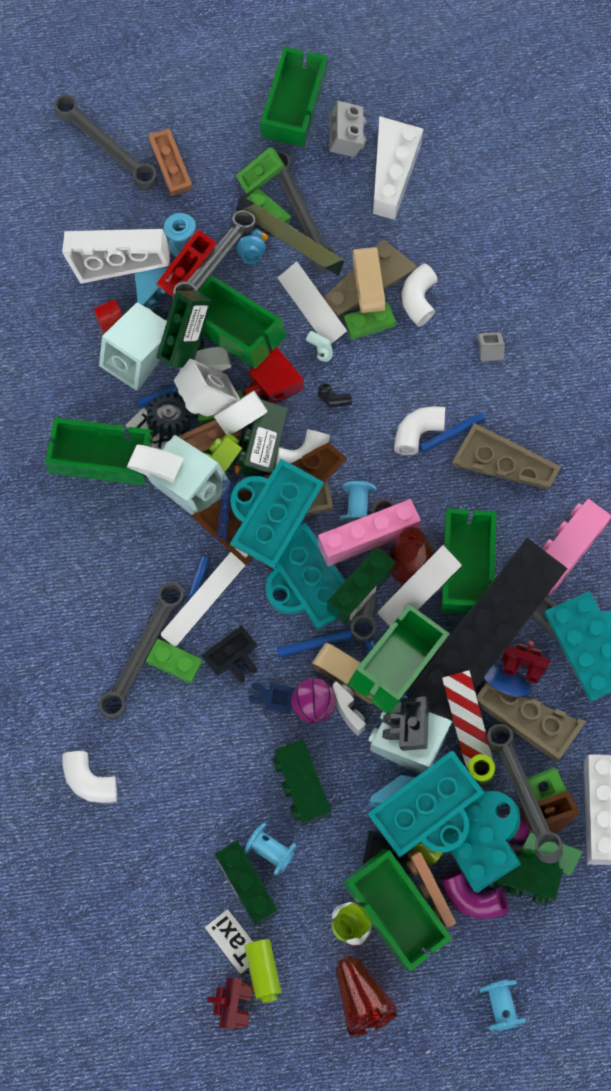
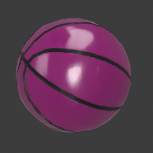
(313, 700)

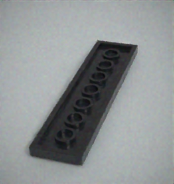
(490, 623)

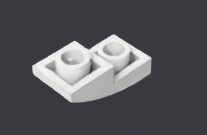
(215, 357)
(240, 413)
(155, 462)
(344, 702)

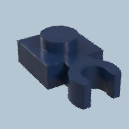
(276, 698)

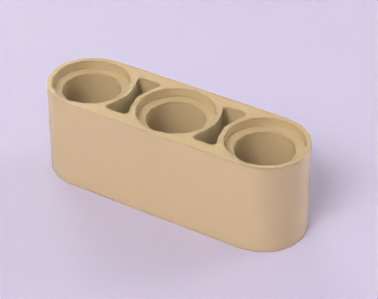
(368, 280)
(337, 667)

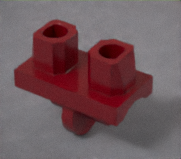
(526, 657)
(227, 1003)

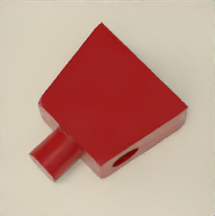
(275, 378)

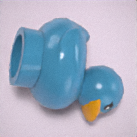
(252, 247)

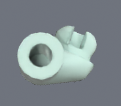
(323, 345)

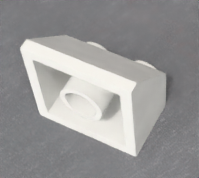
(204, 388)

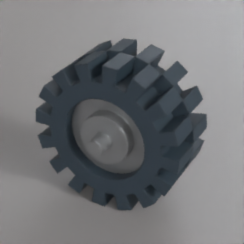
(168, 416)

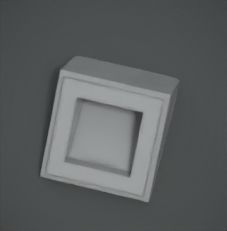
(491, 346)

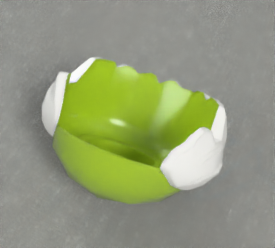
(350, 923)

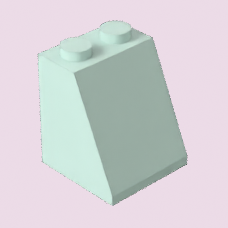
(132, 346)
(197, 481)
(413, 760)

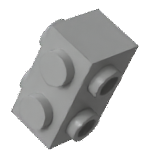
(346, 129)

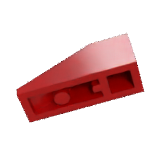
(187, 261)

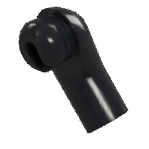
(331, 398)

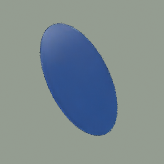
(506, 683)

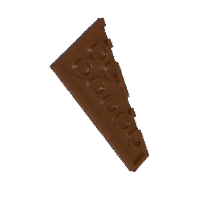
(319, 463)

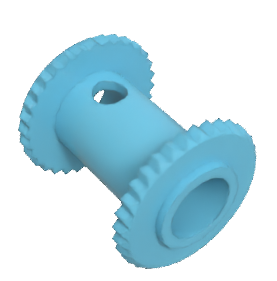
(178, 234)
(357, 500)
(270, 849)
(502, 1002)

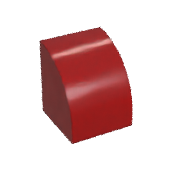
(107, 315)

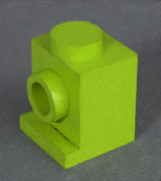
(224, 450)

